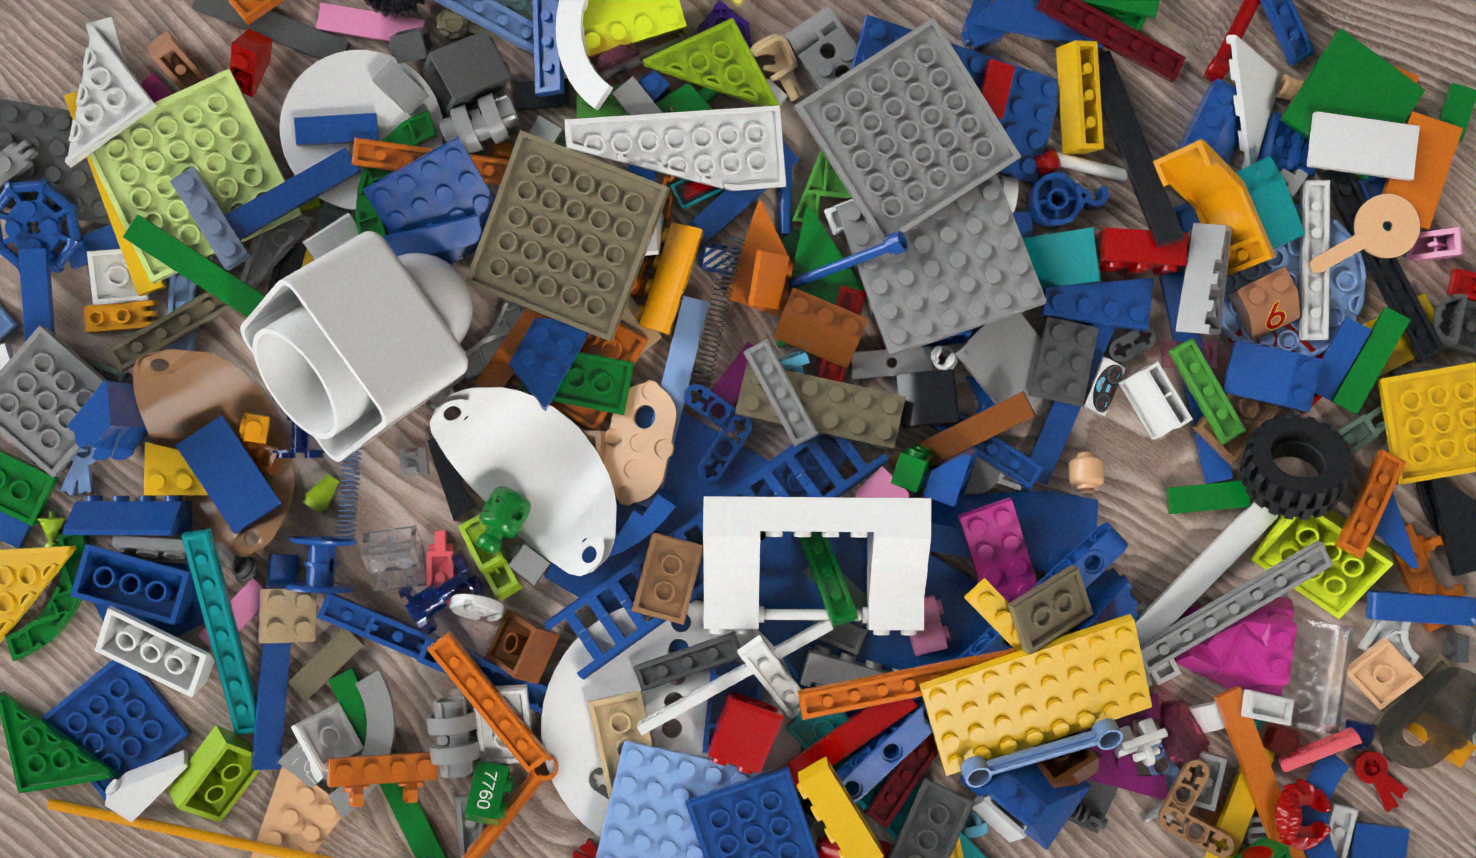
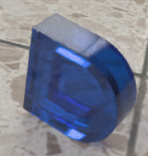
(1365, 730)

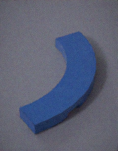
(1324, 776)

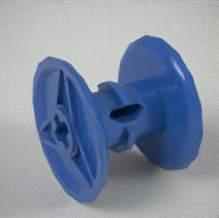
(321, 565)

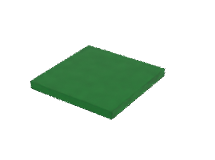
(1352, 83)

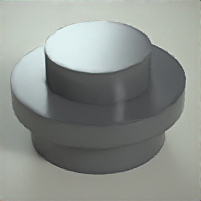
(245, 568)

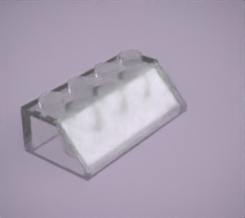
(1319, 674)

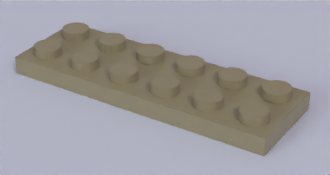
(833, 407)

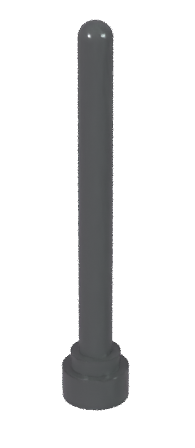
(636, 60)

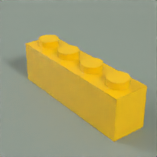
(1079, 97)
(838, 811)

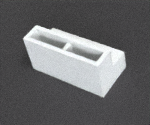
(1155, 400)

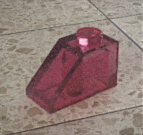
(1185, 735)

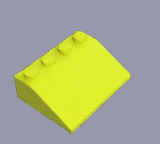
(627, 21)
(1338, 585)

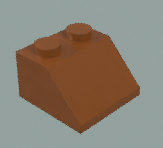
(522, 647)

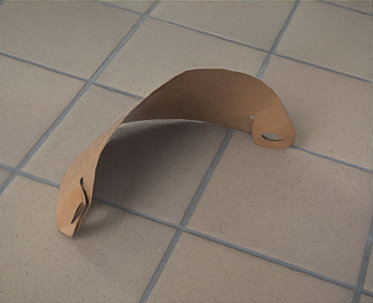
(191, 398)

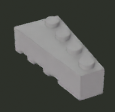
(1204, 279)
(827, 668)

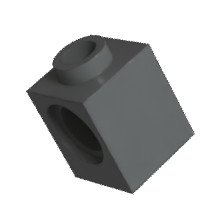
(410, 44)

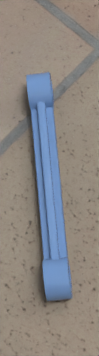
(1104, 734)

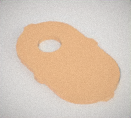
(640, 456)

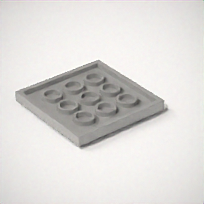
(41, 395)

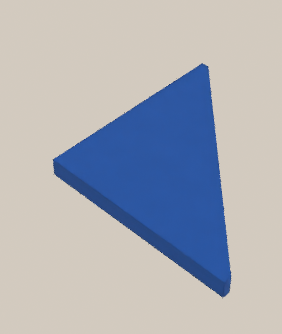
(1023, 19)

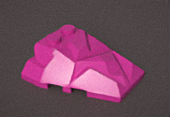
(1249, 652)

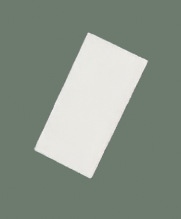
(1363, 146)

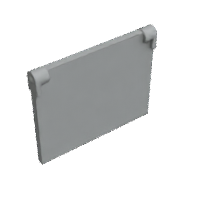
(1002, 357)

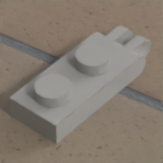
(15, 161)

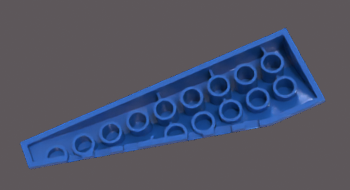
(1048, 520)

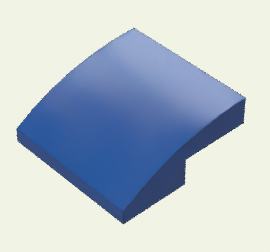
(1285, 146)

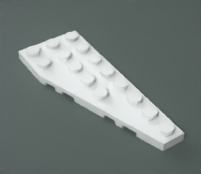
(712, 147)

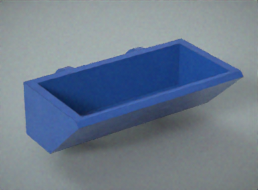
(110, 422)

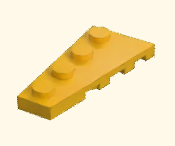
(168, 473)

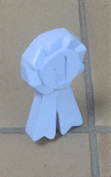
(80, 472)

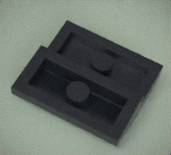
(929, 398)

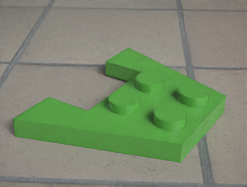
(822, 182)

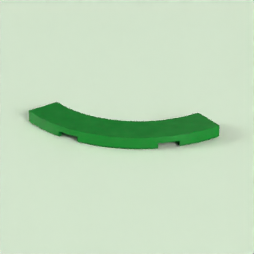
(411, 132)
(58, 610)

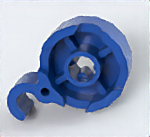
(1070, 196)

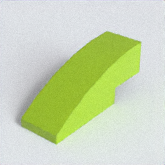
(500, 577)

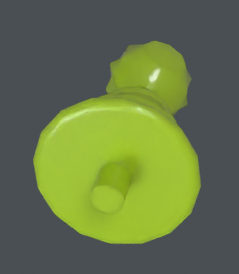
(51, 527)

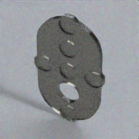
(1443, 707)

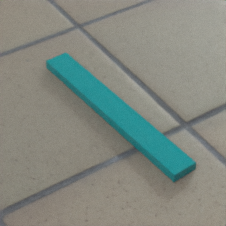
(221, 628)

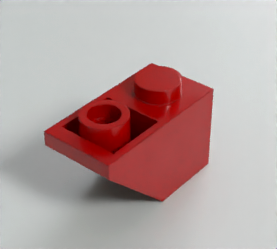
(250, 60)

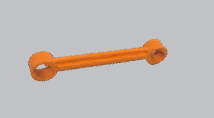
(515, 804)

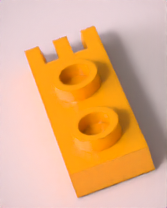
(118, 316)

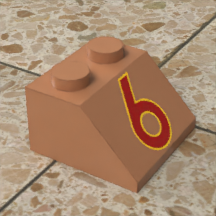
(1266, 303)

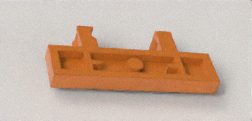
(1422, 578)
(358, 772)

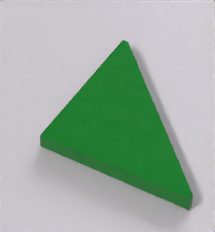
(814, 251)
(43, 754)

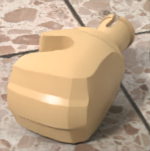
(783, 65)

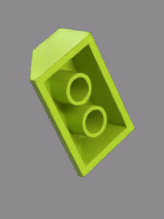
(215, 775)

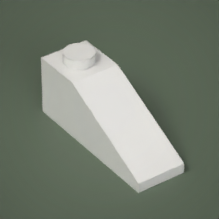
(143, 785)

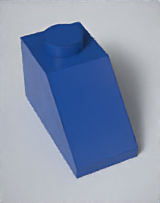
(977, 37)

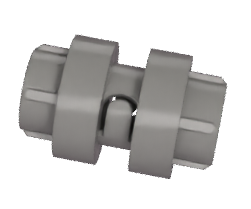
(492, 119)
(454, 747)

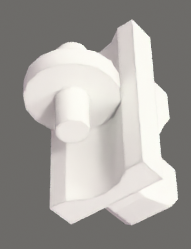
(1149, 736)

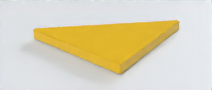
(24, 577)

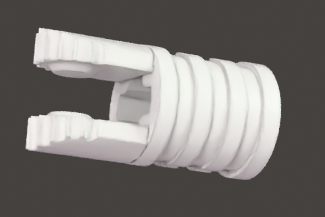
(951, 360)

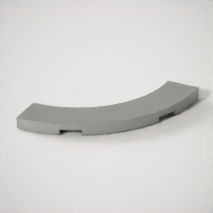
(380, 729)

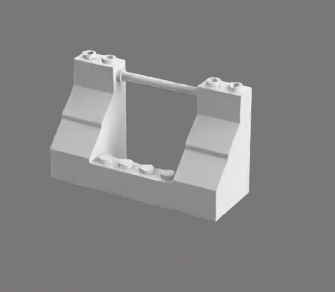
(896, 556)

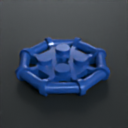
(50, 220)

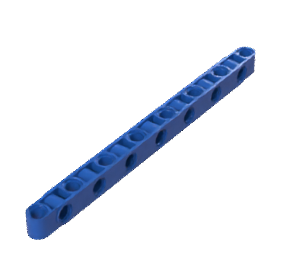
(873, 763)

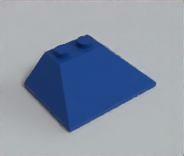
(1033, 800)

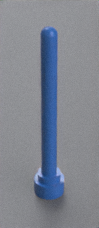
(894, 244)

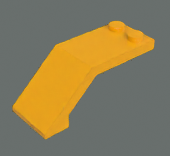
(1218, 199)

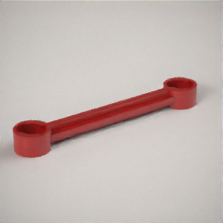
(1220, 63)

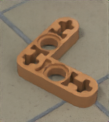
(1183, 808)

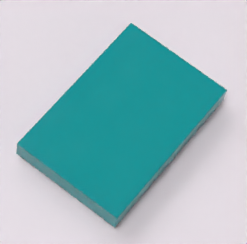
(1065, 257)

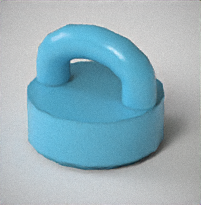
(976, 828)

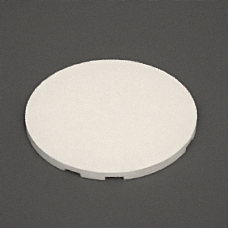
(343, 87)

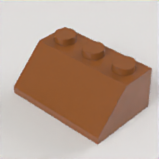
(820, 327)

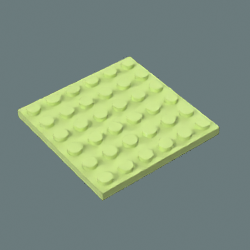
(198, 128)

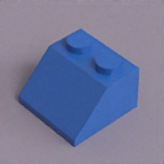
(950, 477)

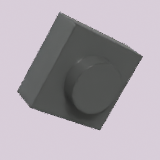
(1456, 647)

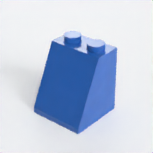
(1109, 599)

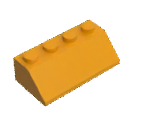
(671, 278)

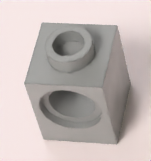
(529, 563)

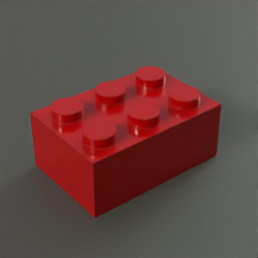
(1138, 253)

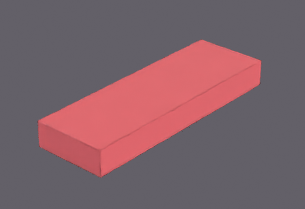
(1319, 749)

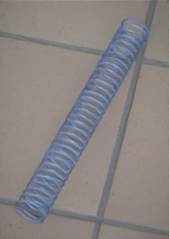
(346, 501)

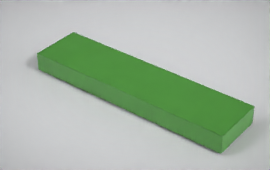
(1206, 391)

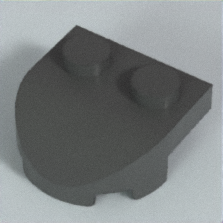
(1456, 324)

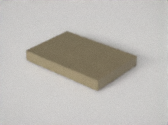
(1050, 609)

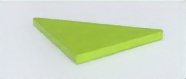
(718, 62)

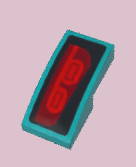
(690, 192)

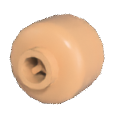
(1086, 472)

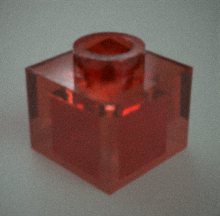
(1280, 739)

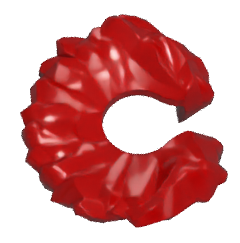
(1289, 815)

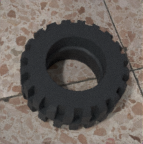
(1303, 440)

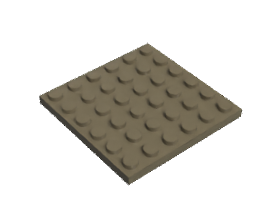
(567, 235)

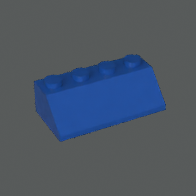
(1215, 121)
(129, 517)
(133, 585)

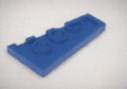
(1105, 303)

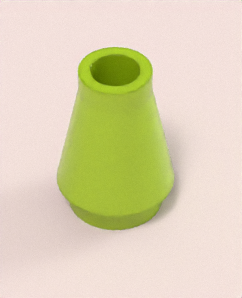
(321, 494)

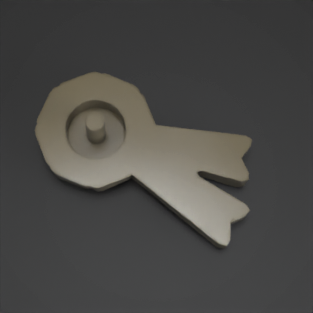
(455, 27)

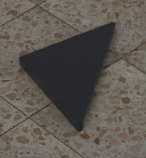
(1457, 525)

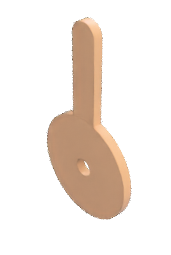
(1371, 234)

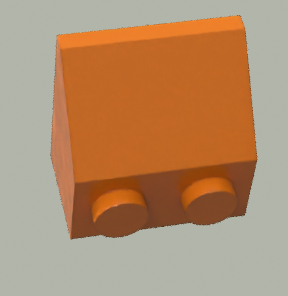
(769, 280)

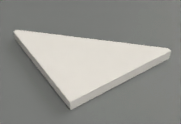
(1256, 93)
(105, 101)

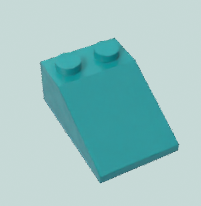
(1272, 201)

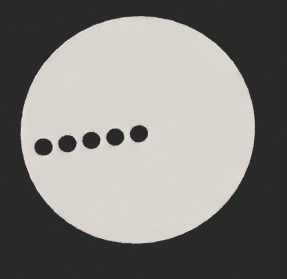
(567, 720)

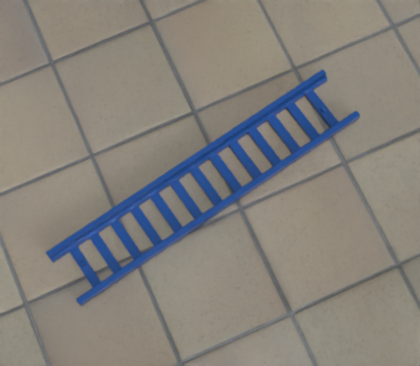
(634, 565)

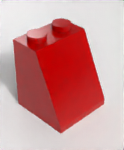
(744, 732)

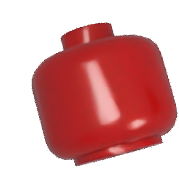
(1047, 162)

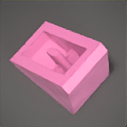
(1437, 245)
(880, 486)

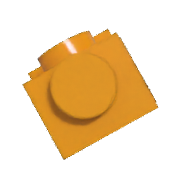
(255, 427)

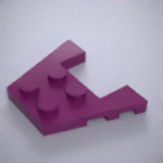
(1122, 771)

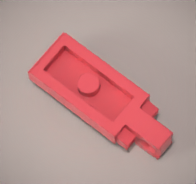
(439, 561)

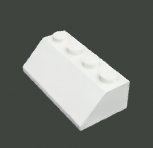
(154, 652)

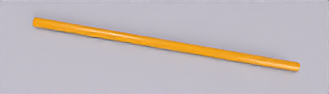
(181, 831)

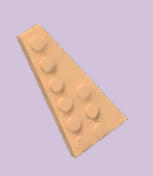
(297, 815)

